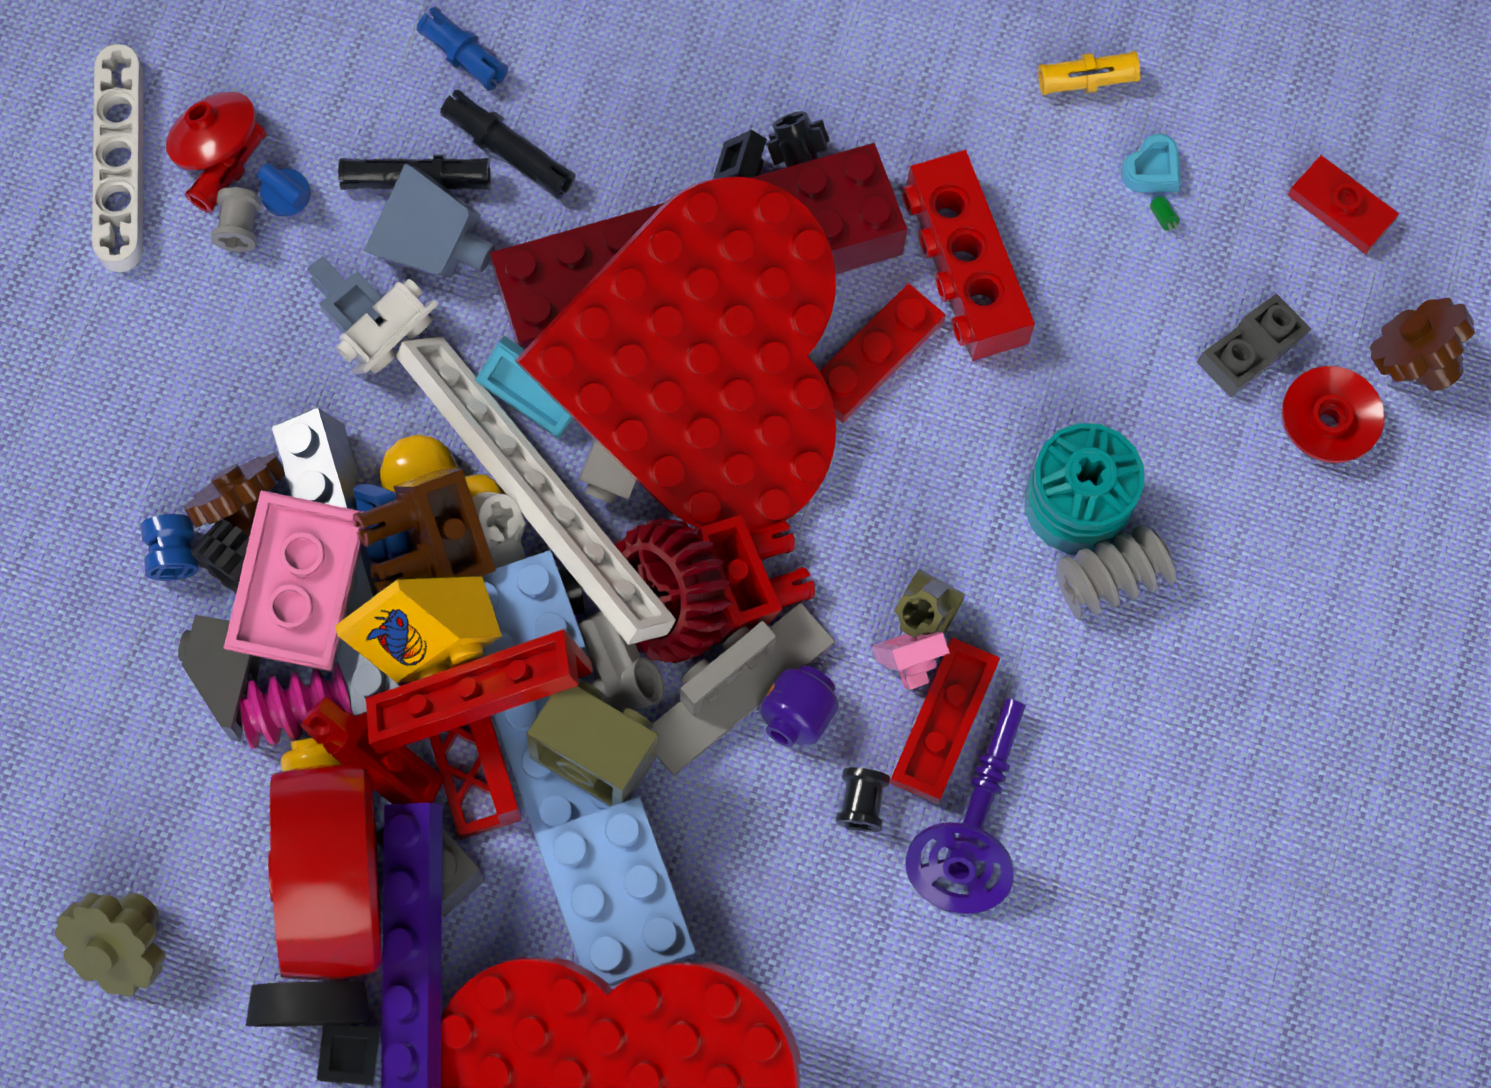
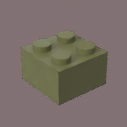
(593, 743)

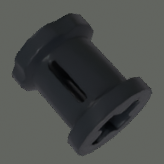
(862, 799)

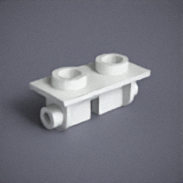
(373, 343)

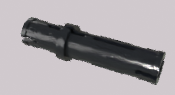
(516, 150)
(385, 172)

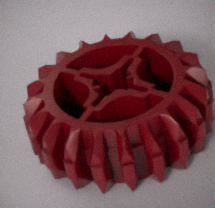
(687, 582)

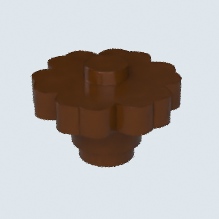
(1425, 344)
(235, 493)

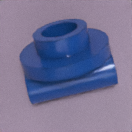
(283, 190)

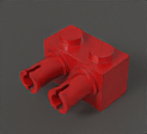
(751, 591)

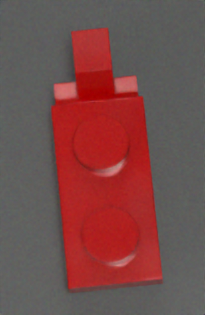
(396, 774)

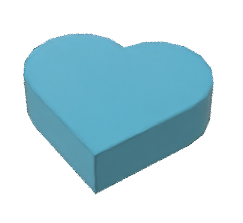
(1154, 166)

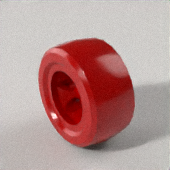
(324, 872)

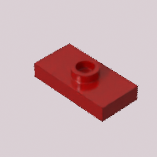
(1343, 204)

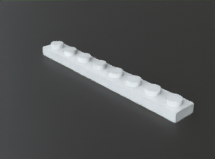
(537, 490)

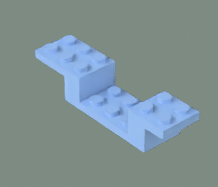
(595, 854)

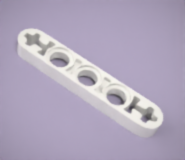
(124, 178)

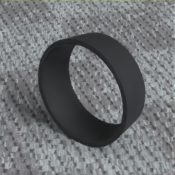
(308, 1004)

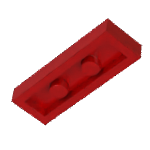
(880, 349)
(944, 721)

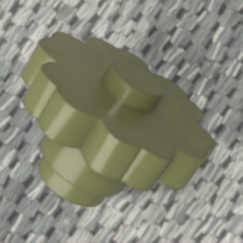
(112, 941)

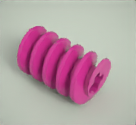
(288, 707)

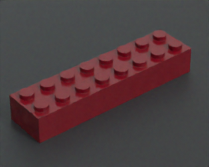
(842, 191)

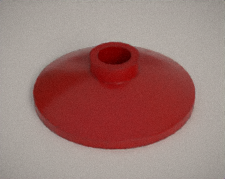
(211, 130)
(1346, 399)

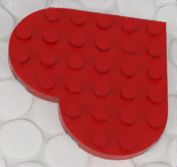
(699, 351)
(658, 1029)

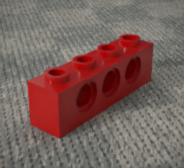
(953, 185)

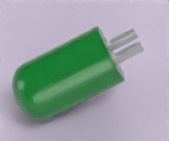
(1164, 213)

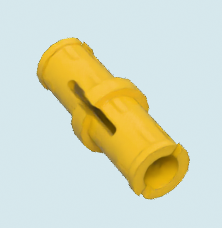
(1121, 69)

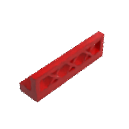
(475, 690)
(495, 773)

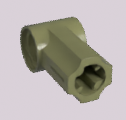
(927, 605)

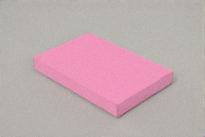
(295, 581)

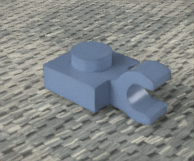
(345, 299)

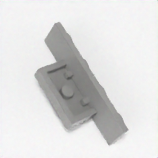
(735, 684)

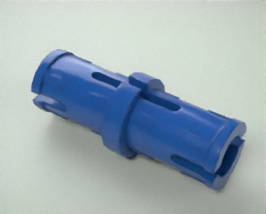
(462, 48)

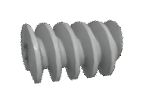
(1114, 568)

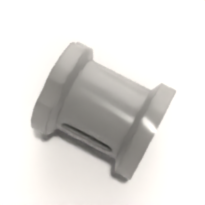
(236, 219)

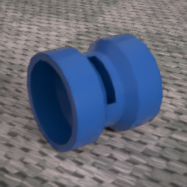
(169, 547)

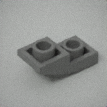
(1254, 345)

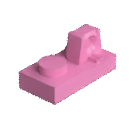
(911, 656)

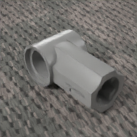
(619, 669)

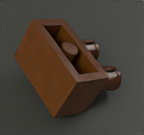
(441, 526)

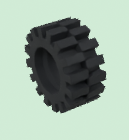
(223, 553)

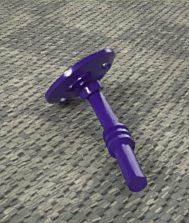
(965, 850)

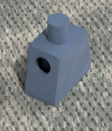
(428, 227)

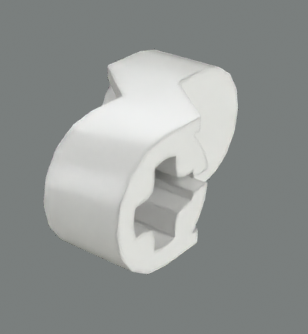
(501, 526)

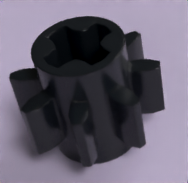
(797, 139)

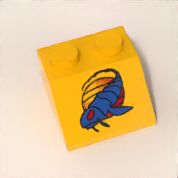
(423, 626)

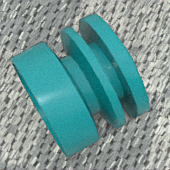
(1076, 513)

